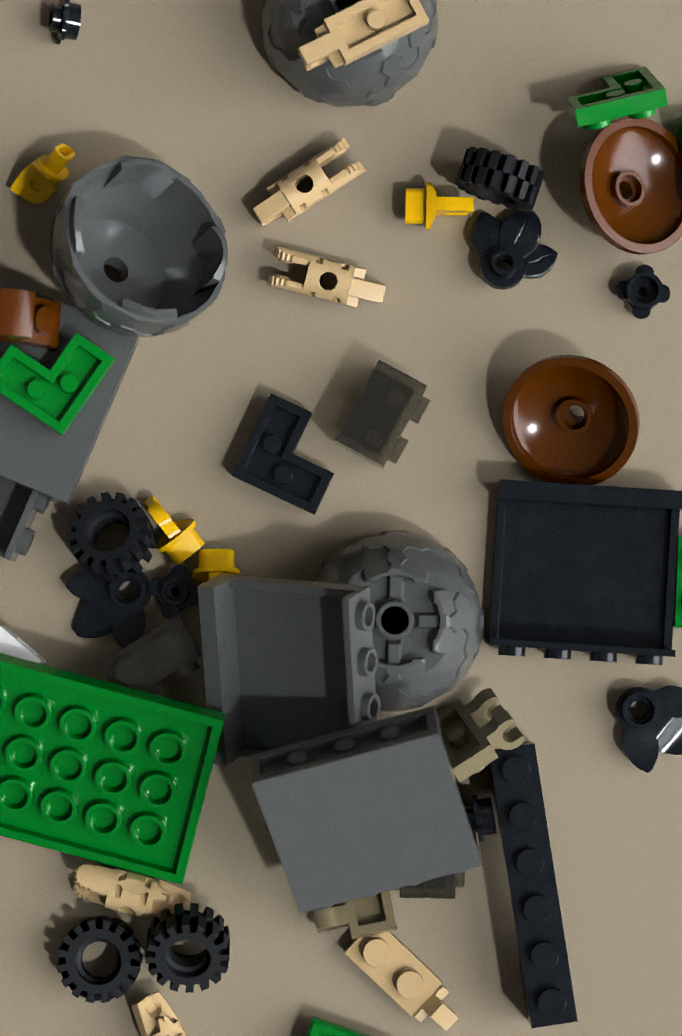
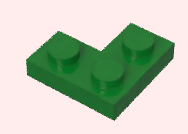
(625, 93)
(57, 393)

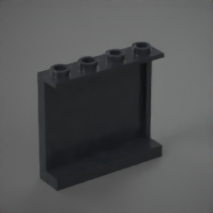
(584, 570)

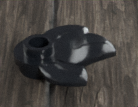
(513, 242)
(107, 609)
(655, 731)

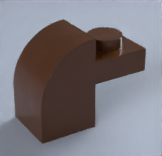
(29, 319)

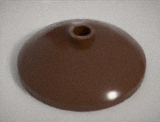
(648, 169)
(553, 439)

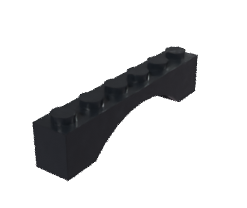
(532, 887)

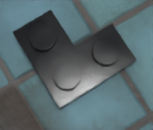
(270, 458)

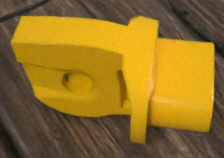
(41, 177)
(424, 205)
(179, 538)
(214, 562)

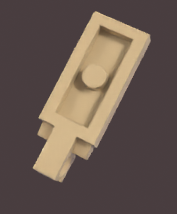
(361, 31)
(402, 977)

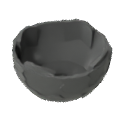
(360, 83)
(153, 233)
(440, 606)

